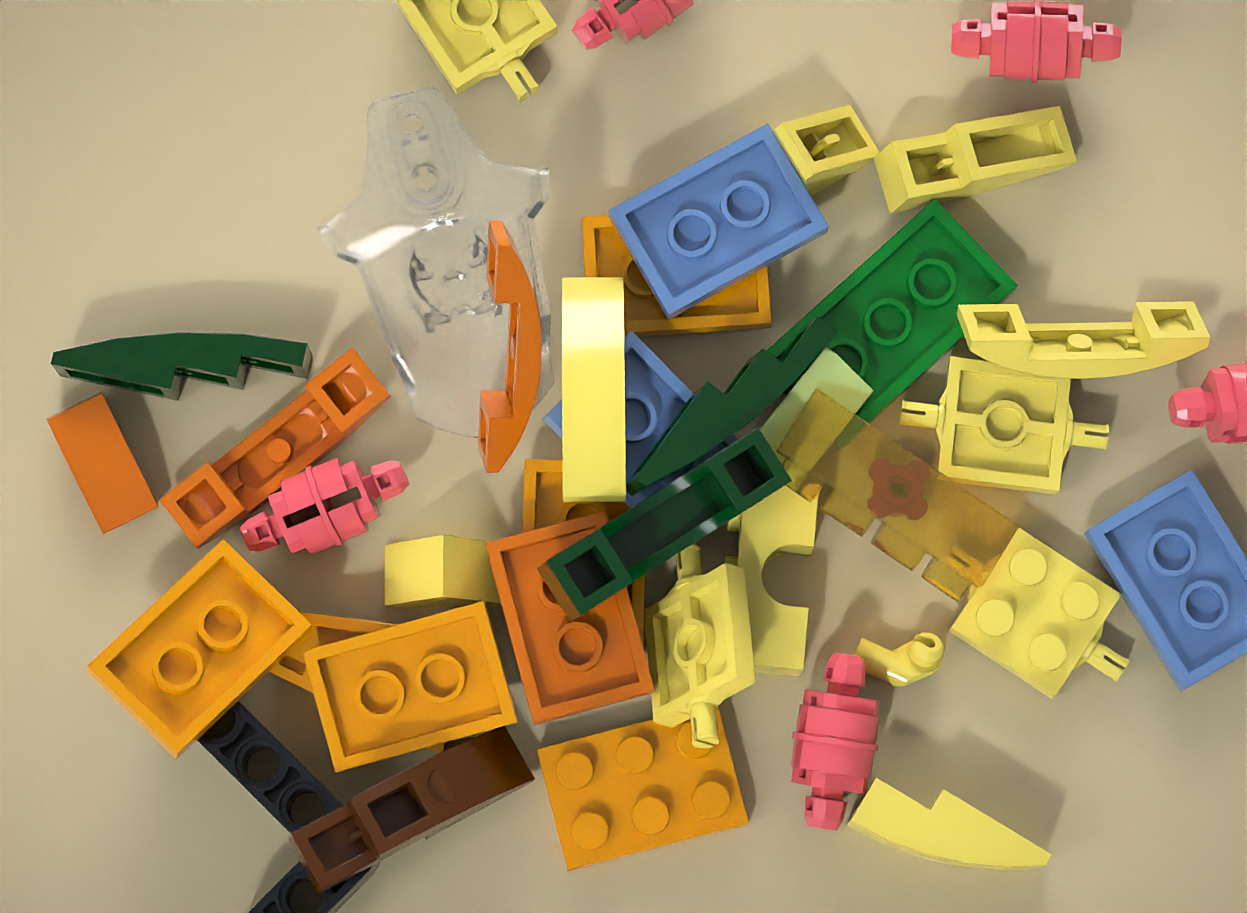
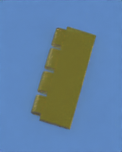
(888, 483)

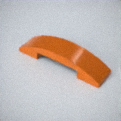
(507, 411)
(294, 438)

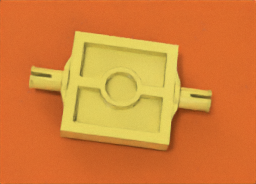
(481, 38)
(1003, 427)
(1040, 616)
(699, 645)

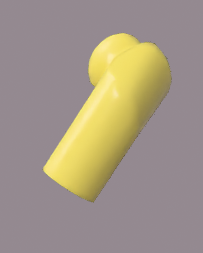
(904, 664)

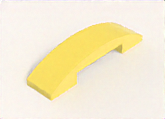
(1154, 338)
(593, 390)

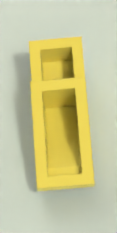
(973, 158)
(945, 832)

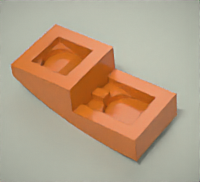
(102, 462)

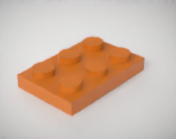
(563, 662)

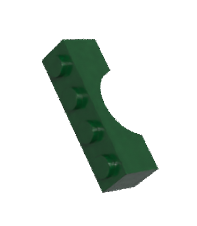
(664, 524)

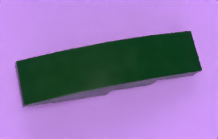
(161, 361)
(715, 416)

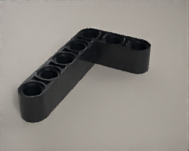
(277, 798)

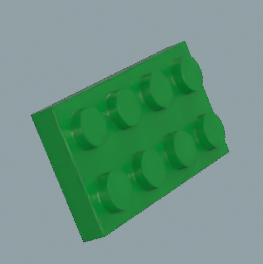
(903, 304)

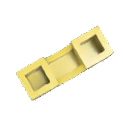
(769, 529)

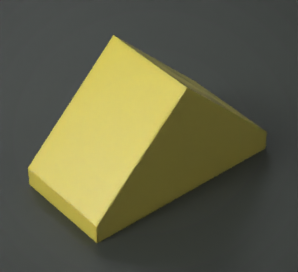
(826, 146)
(439, 573)

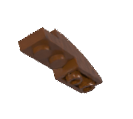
(410, 807)

